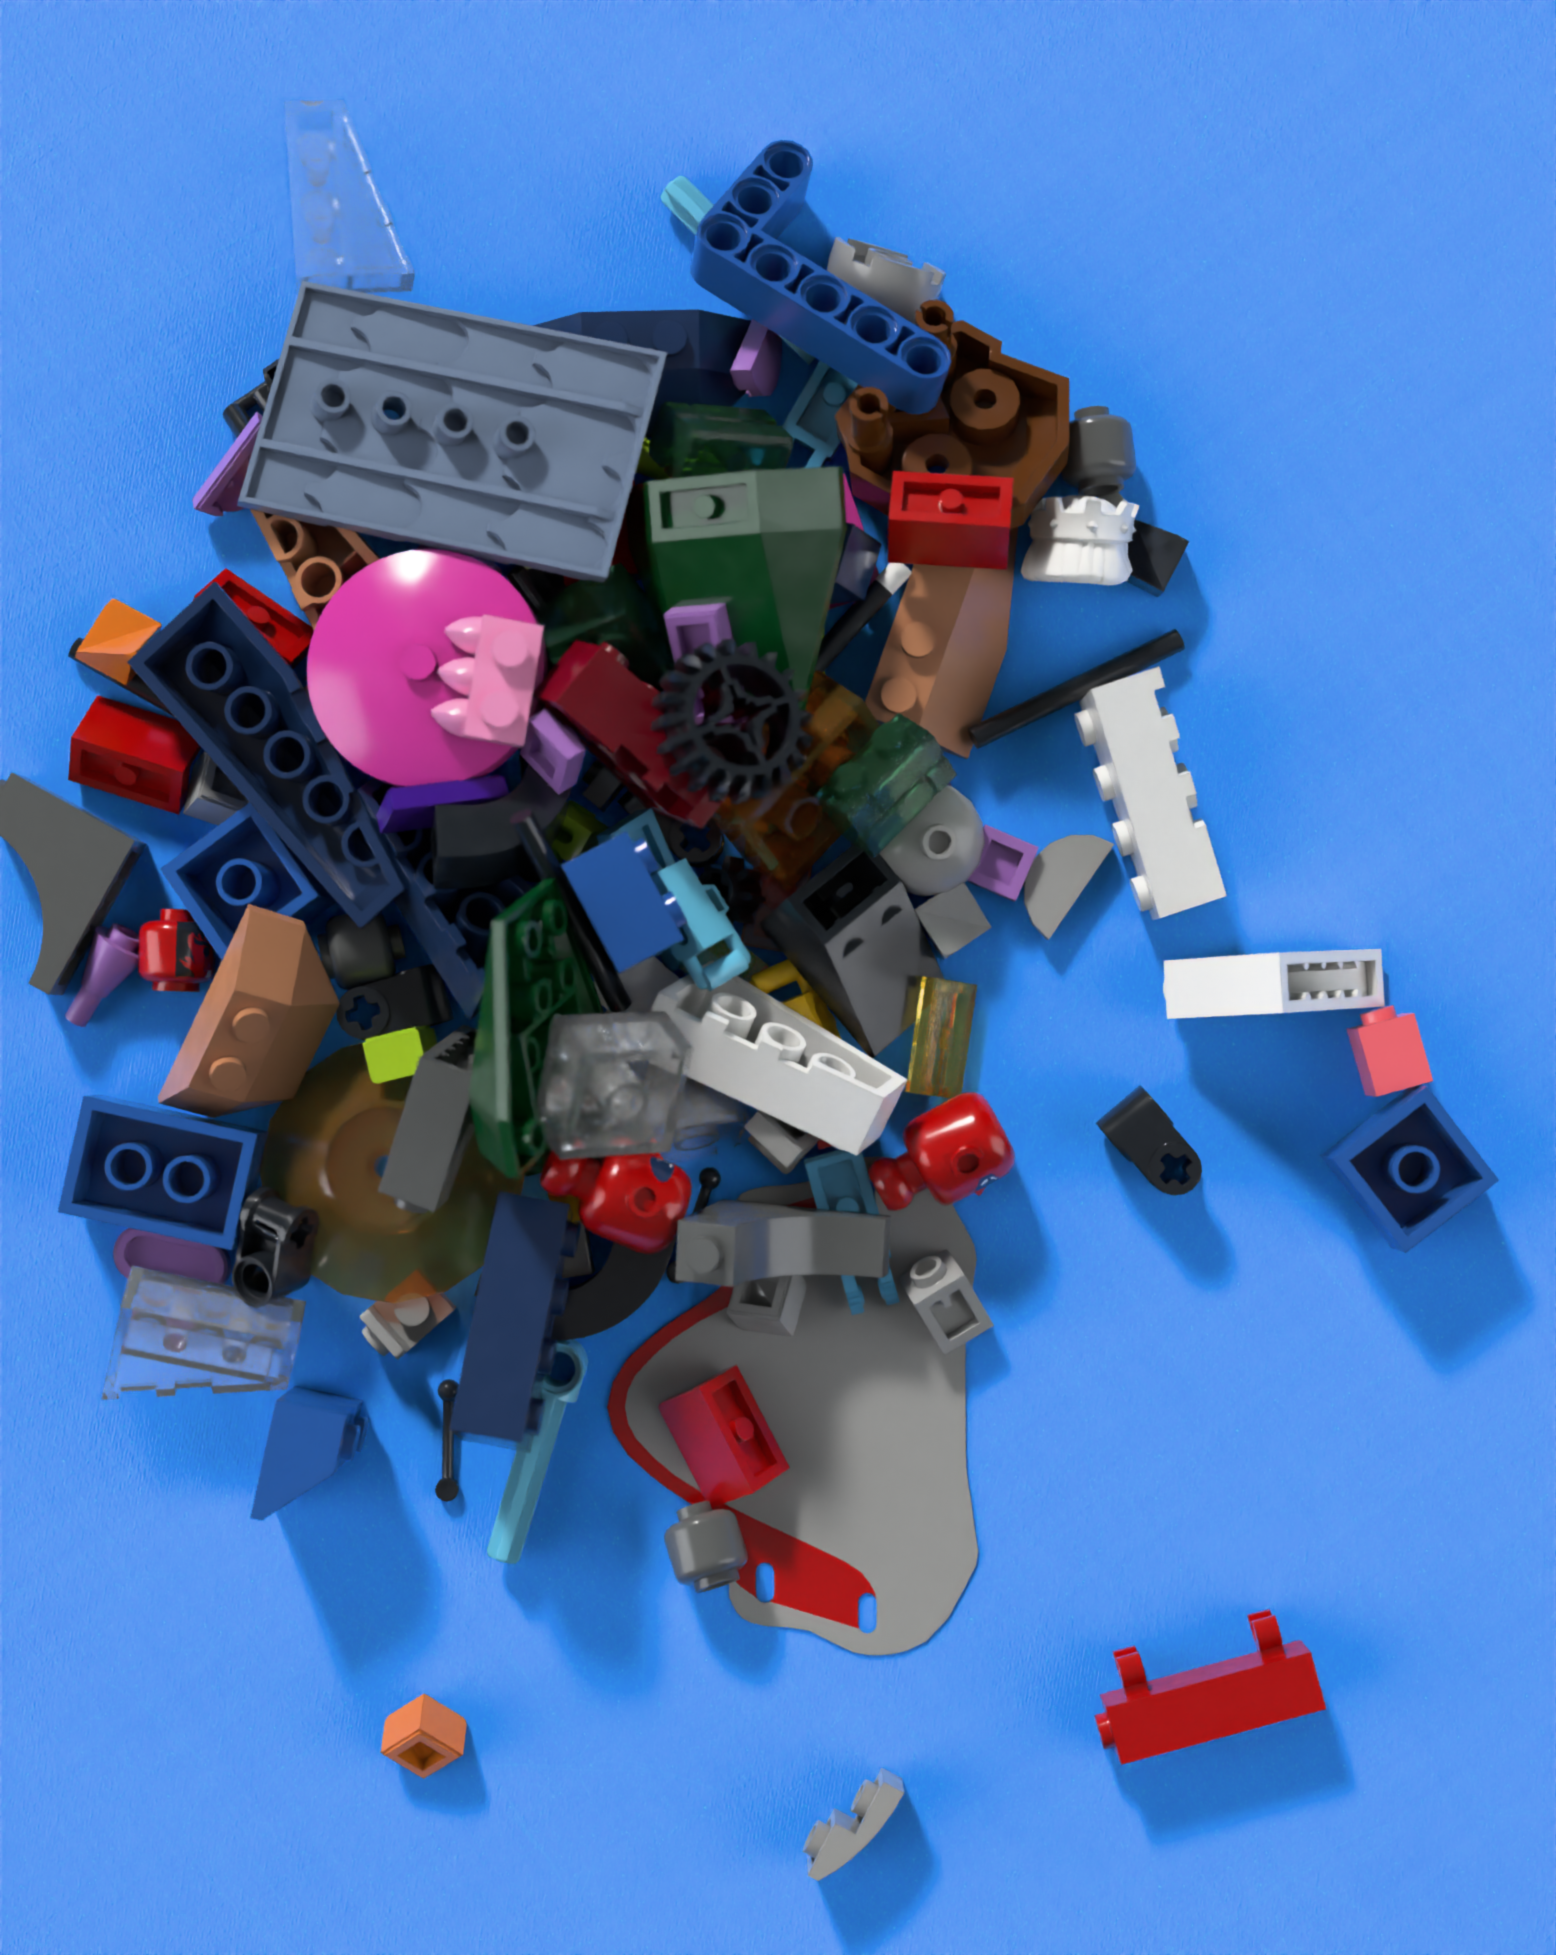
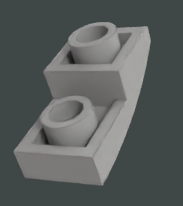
(843, 1837)

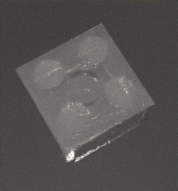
(613, 1083)

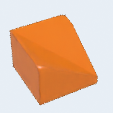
(116, 639)
(423, 1736)

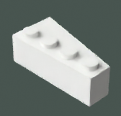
(1149, 795)
(782, 1062)

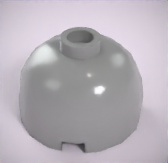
(885, 275)
(938, 845)

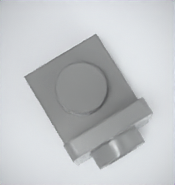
(779, 1141)
(945, 1301)
(403, 1324)

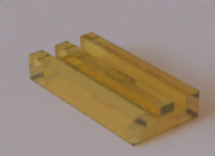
(934, 1037)

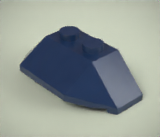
(697, 346)

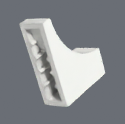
(1273, 983)

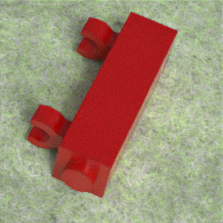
(1211, 1699)

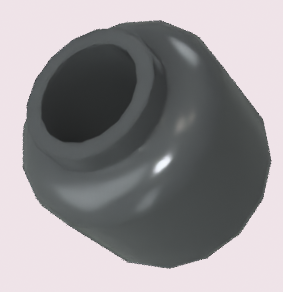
(1099, 452)
(357, 954)
(705, 1547)

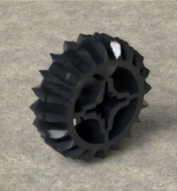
(720, 674)

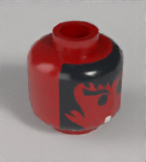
(175, 953)

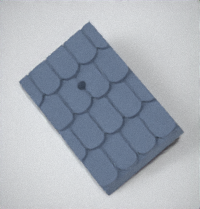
(503, 442)

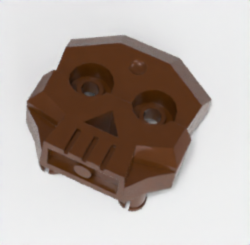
(1016, 438)

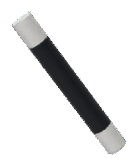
(860, 613)

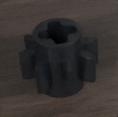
(737, 887)

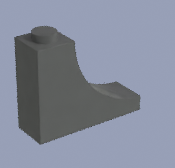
(75, 867)
(433, 1126)
(763, 1240)

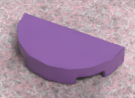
(758, 361)
(224, 485)

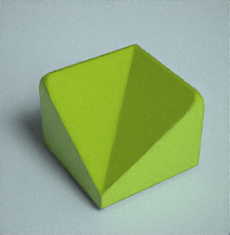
(397, 1053)

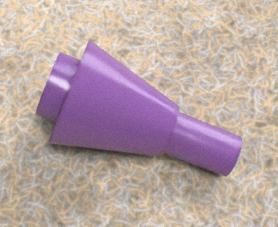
(109, 963)

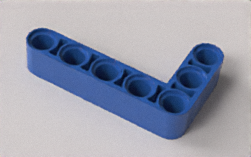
(799, 300)

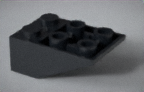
(857, 946)

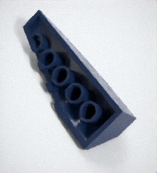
(265, 737)

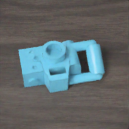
(705, 926)

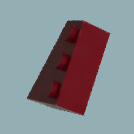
(613, 720)

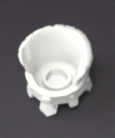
(1080, 540)

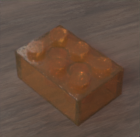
(790, 827)

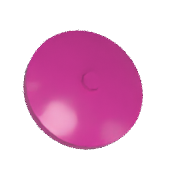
(380, 660)

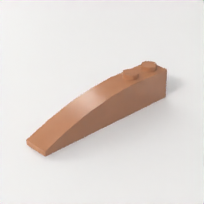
(945, 648)

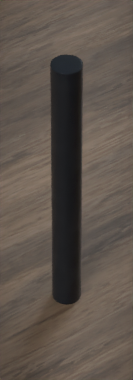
(1075, 688)
(548, 867)

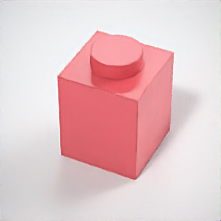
(1389, 1051)

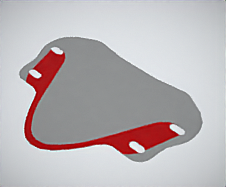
(868, 1436)

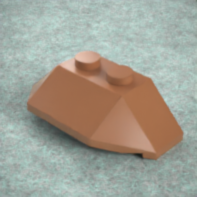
(255, 1021)

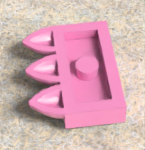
(495, 680)

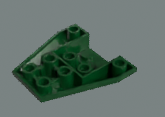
(748, 541)
(529, 978)

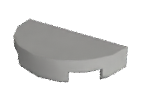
(1059, 878)

